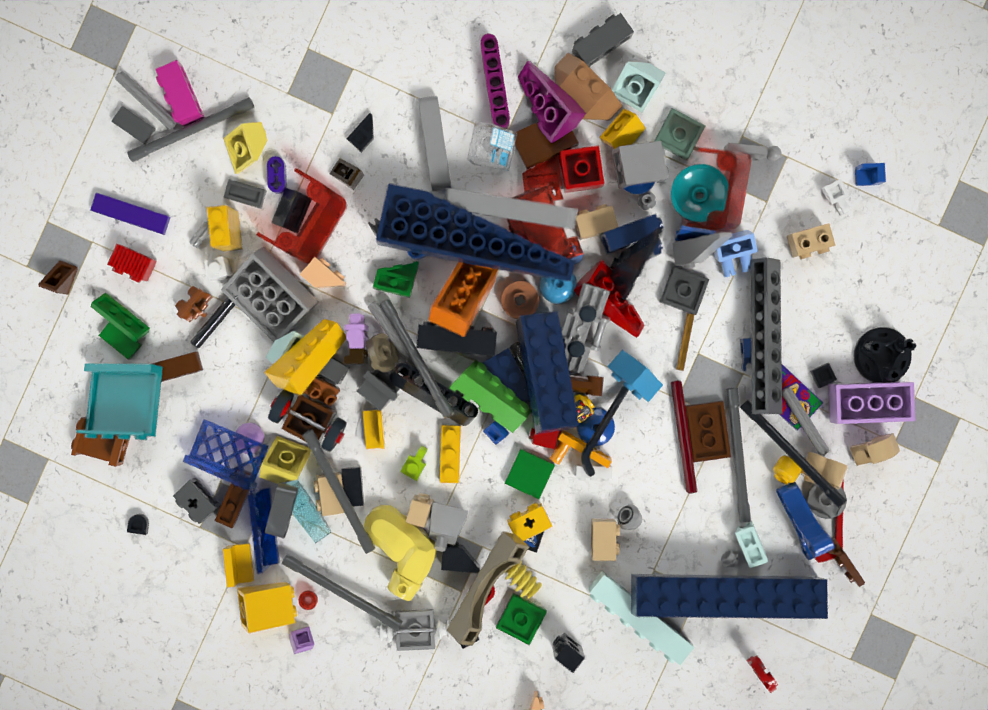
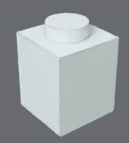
(218, 268)

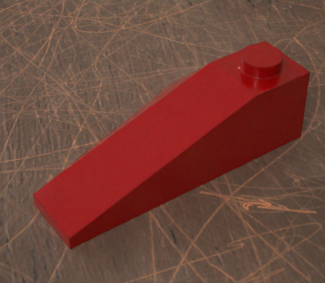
(616, 308)

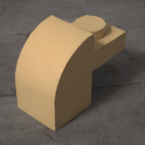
(875, 451)

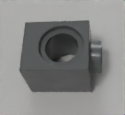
(335, 370)

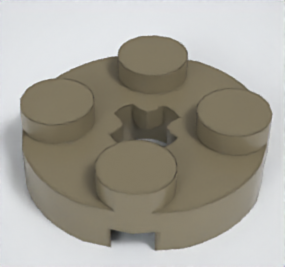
(382, 353)

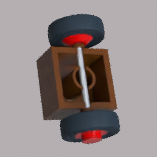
(308, 415)

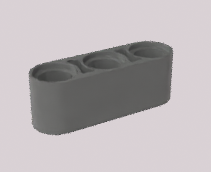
(281, 510)

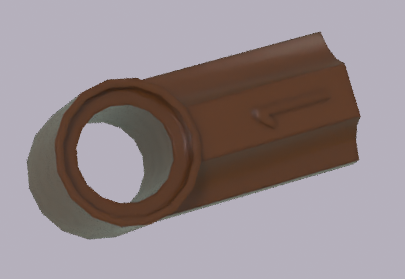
(589, 385)

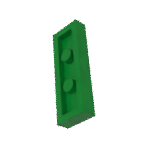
(120, 317)

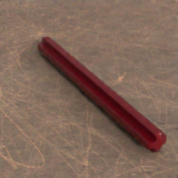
(684, 438)

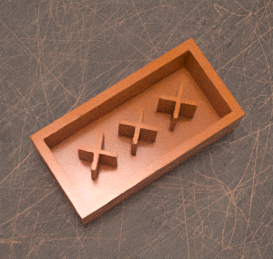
(462, 297)

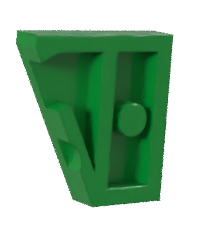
(397, 279)

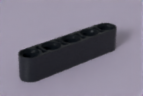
(408, 384)

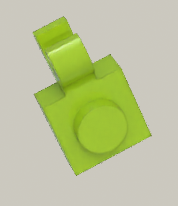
(414, 465)

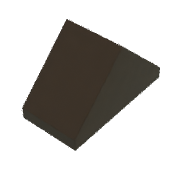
(347, 173)

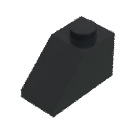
(458, 559)

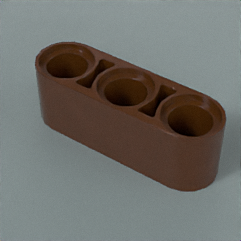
(180, 366)

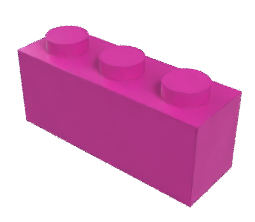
(179, 93)

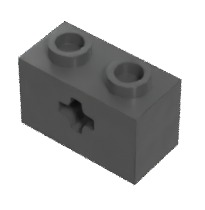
(206, 502)

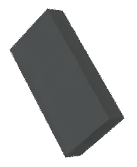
(133, 125)
(244, 194)

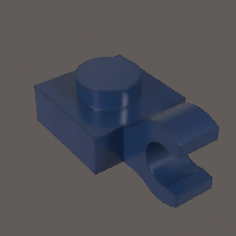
(745, 345)

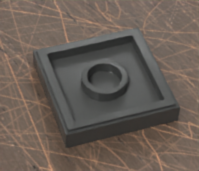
(684, 290)

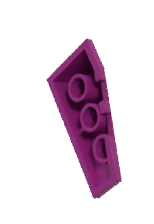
(552, 105)

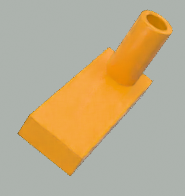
(568, 440)

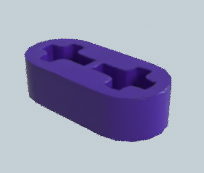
(271, 174)

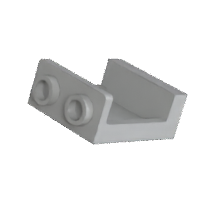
(640, 164)

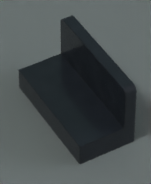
(291, 210)

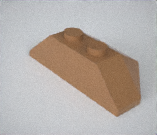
(586, 88)

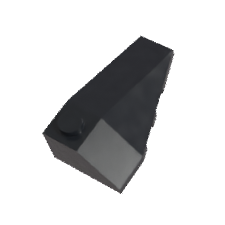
(632, 261)

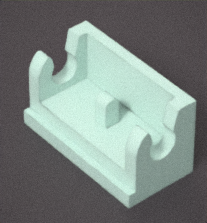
(751, 545)

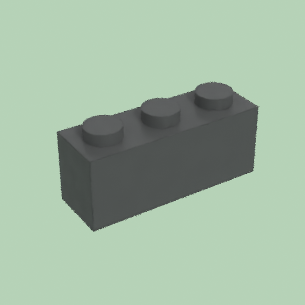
(602, 39)

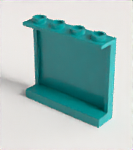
(123, 400)

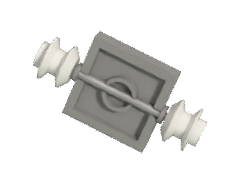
(416, 630)

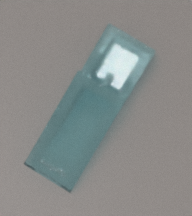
(307, 515)

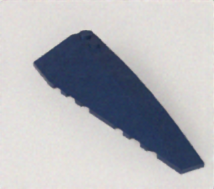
(436, 228)

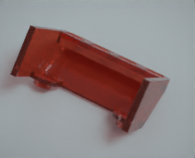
(738, 165)
(318, 225)

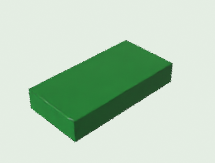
(119, 341)

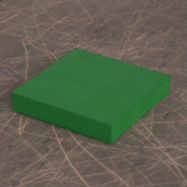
(529, 474)
(521, 619)

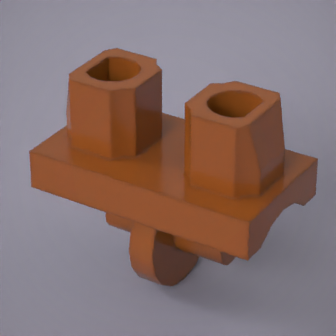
(194, 306)
(322, 391)

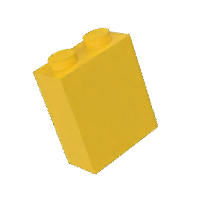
(224, 228)

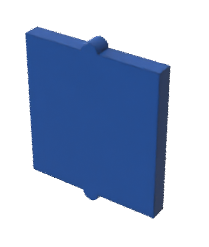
(687, 233)

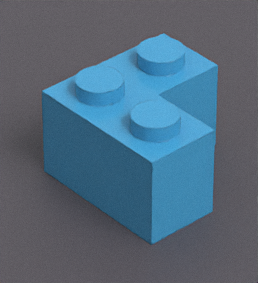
(635, 375)

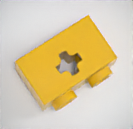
(539, 524)

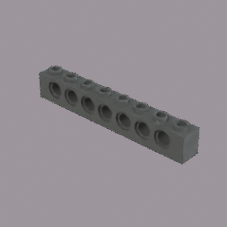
(766, 336)

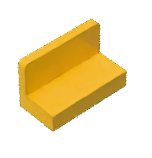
(623, 130)
(374, 429)
(238, 564)

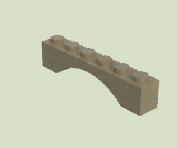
(468, 619)

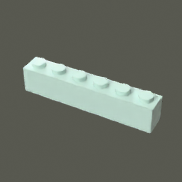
(655, 629)

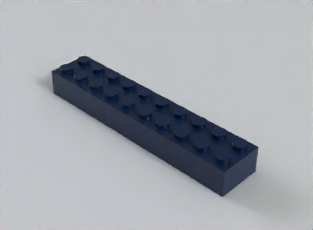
(729, 596)

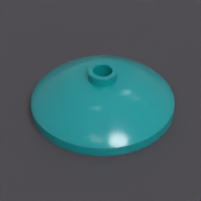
(695, 180)

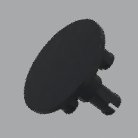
(883, 355)

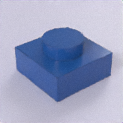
(496, 432)

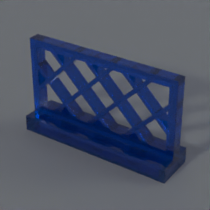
(217, 468)
(264, 544)

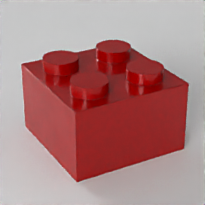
(581, 169)

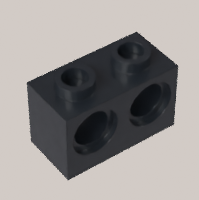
(568, 652)

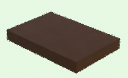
(536, 148)
(708, 431)

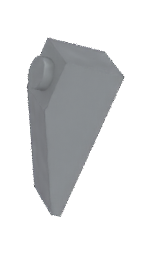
(697, 249)

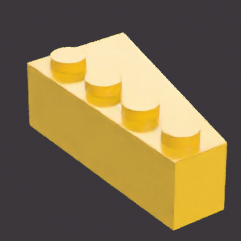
(306, 358)

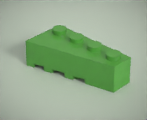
(491, 396)

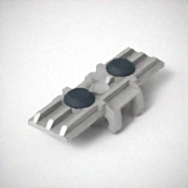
(577, 325)

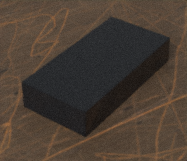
(353, 485)

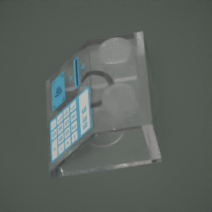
(491, 146)

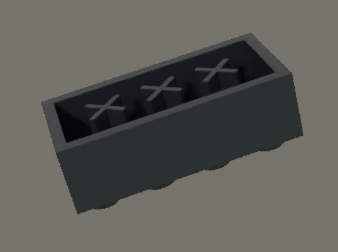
(442, 339)

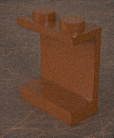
(104, 449)

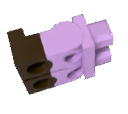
(357, 339)

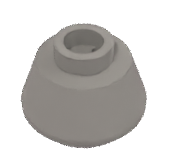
(629, 517)

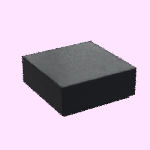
(823, 375)

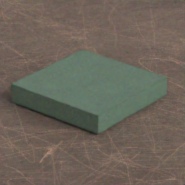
(680, 134)

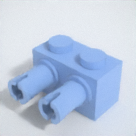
(739, 245)

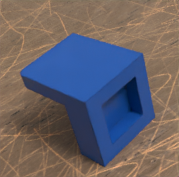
(870, 174)

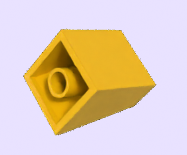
(266, 606)

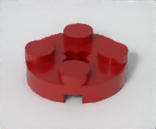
(766, 678)

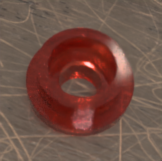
(305, 605)

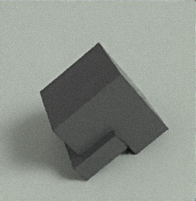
(378, 389)

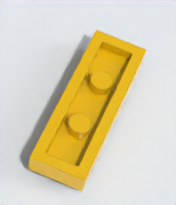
(450, 453)

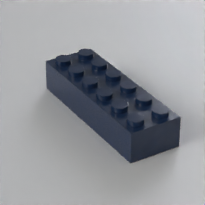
(546, 372)

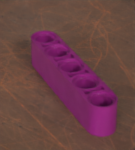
(496, 72)

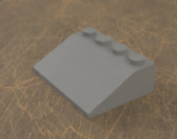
(269, 294)

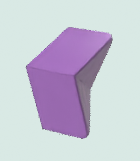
(301, 640)

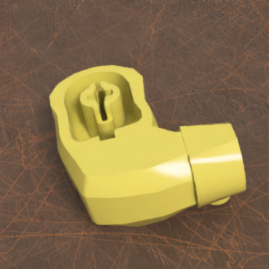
(403, 544)

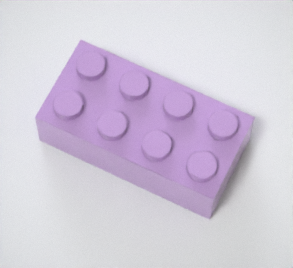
(871, 402)

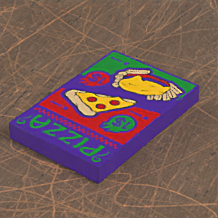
(807, 398)

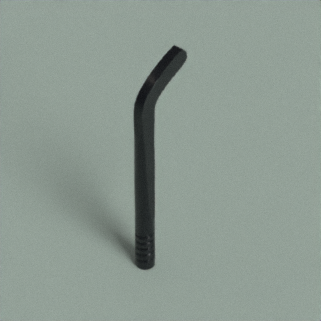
(585, 456)

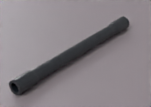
(830, 491)

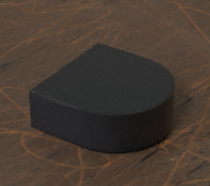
(138, 524)

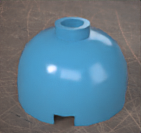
(557, 290)

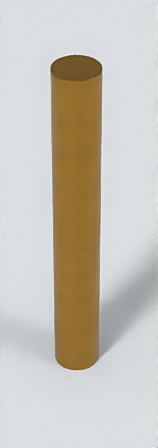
(685, 342)

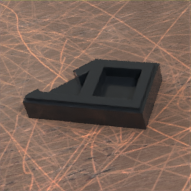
(363, 134)

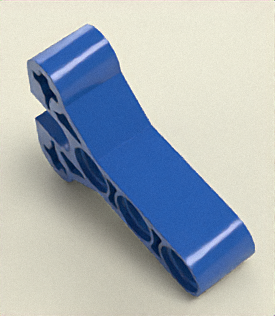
(812, 537)

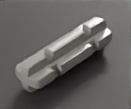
(201, 234)

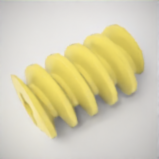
(523, 580)

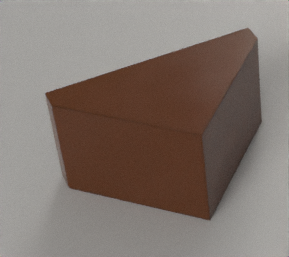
(59, 278)

